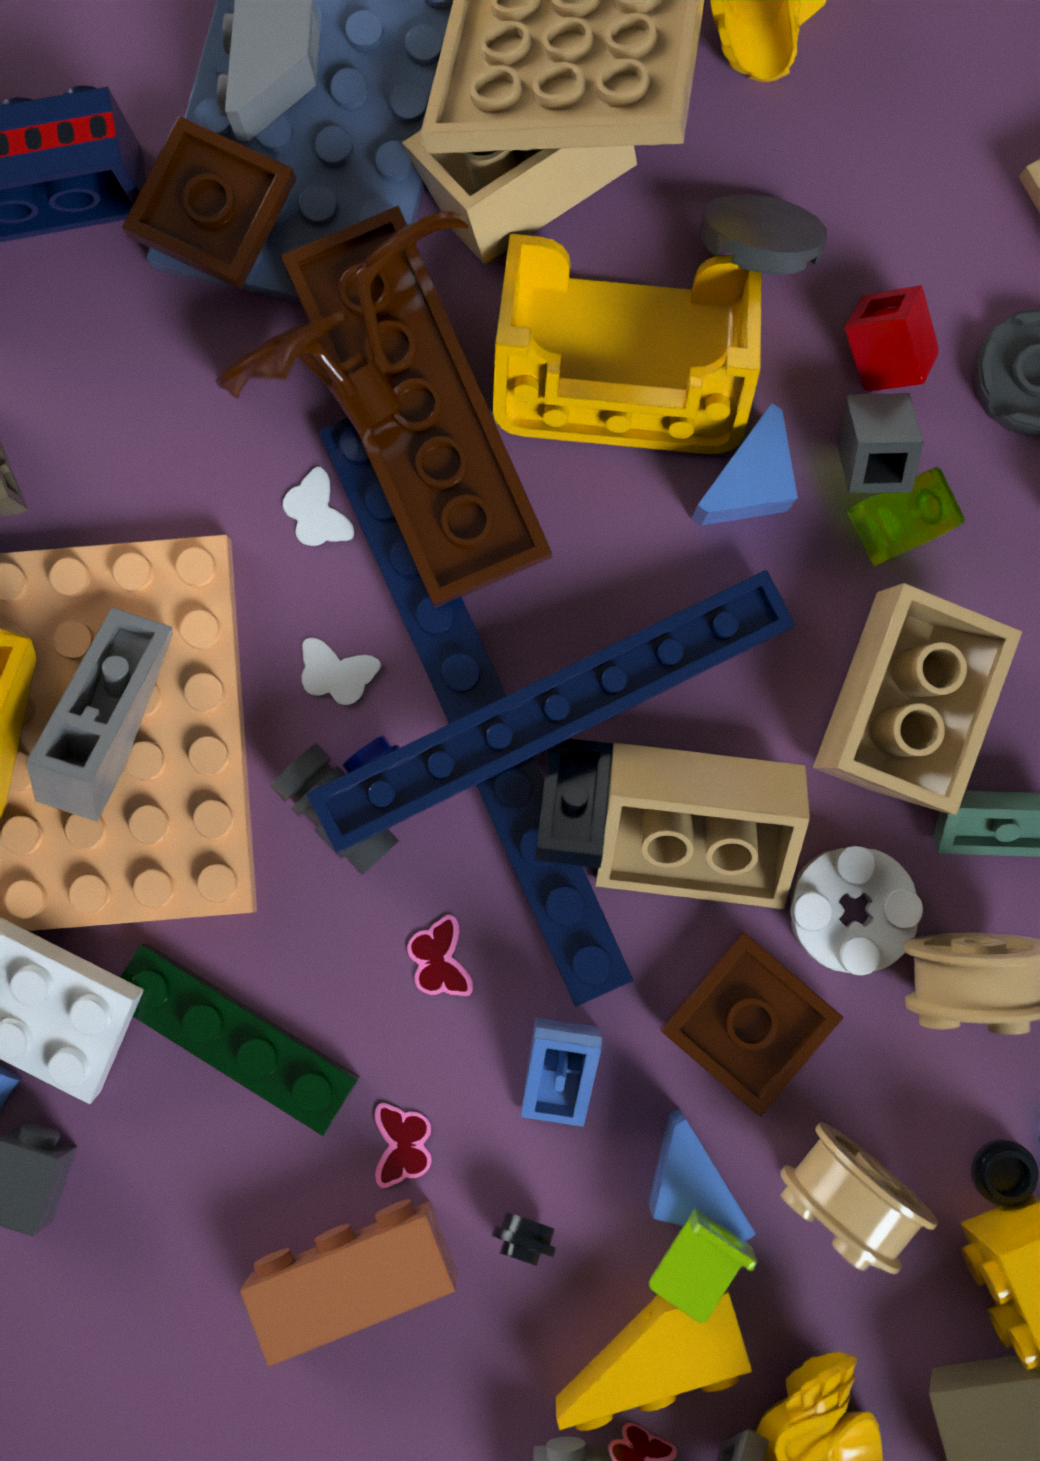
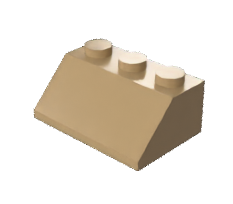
(513, 188)
(918, 698)
(703, 825)

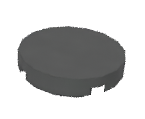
(763, 233)
(1009, 373)

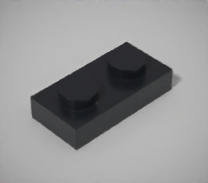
(575, 803)

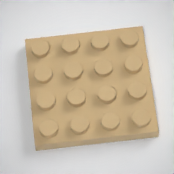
(563, 74)

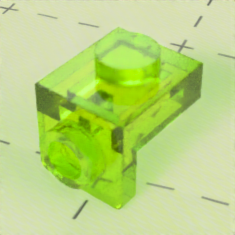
(906, 520)

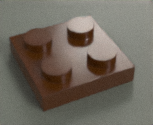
(209, 202)
(751, 1023)

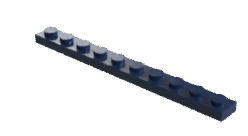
(463, 684)

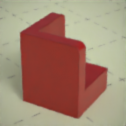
(892, 339)

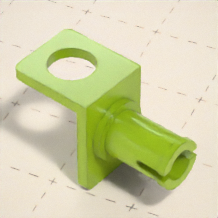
(700, 1266)

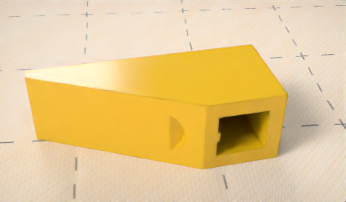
(653, 1362)

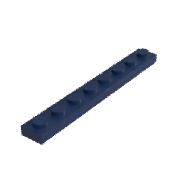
(549, 712)

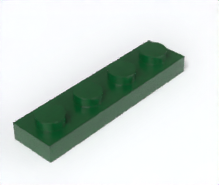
(238, 1040)

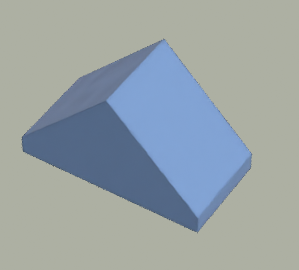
(755, 479)
(561, 1071)
(689, 1180)

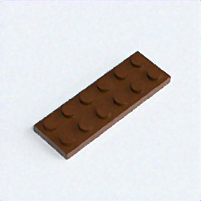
(441, 448)

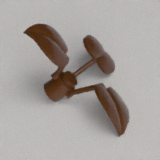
(354, 383)

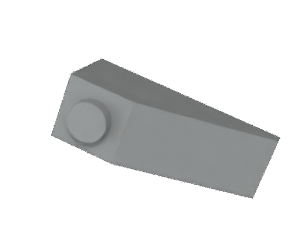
(99, 716)

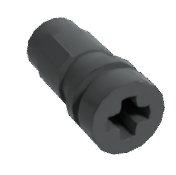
(311, 772)

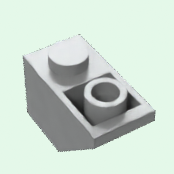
(270, 61)

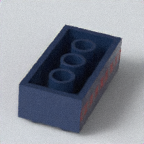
(66, 163)

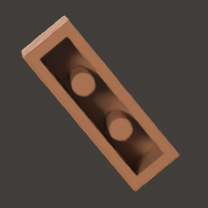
(348, 1281)

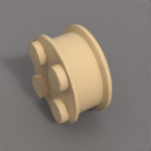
(975, 980)
(856, 1201)

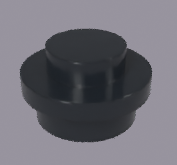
(1004, 1172)
(524, 1239)

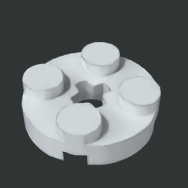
(891, 908)

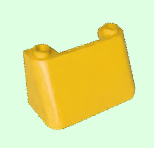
(625, 357)

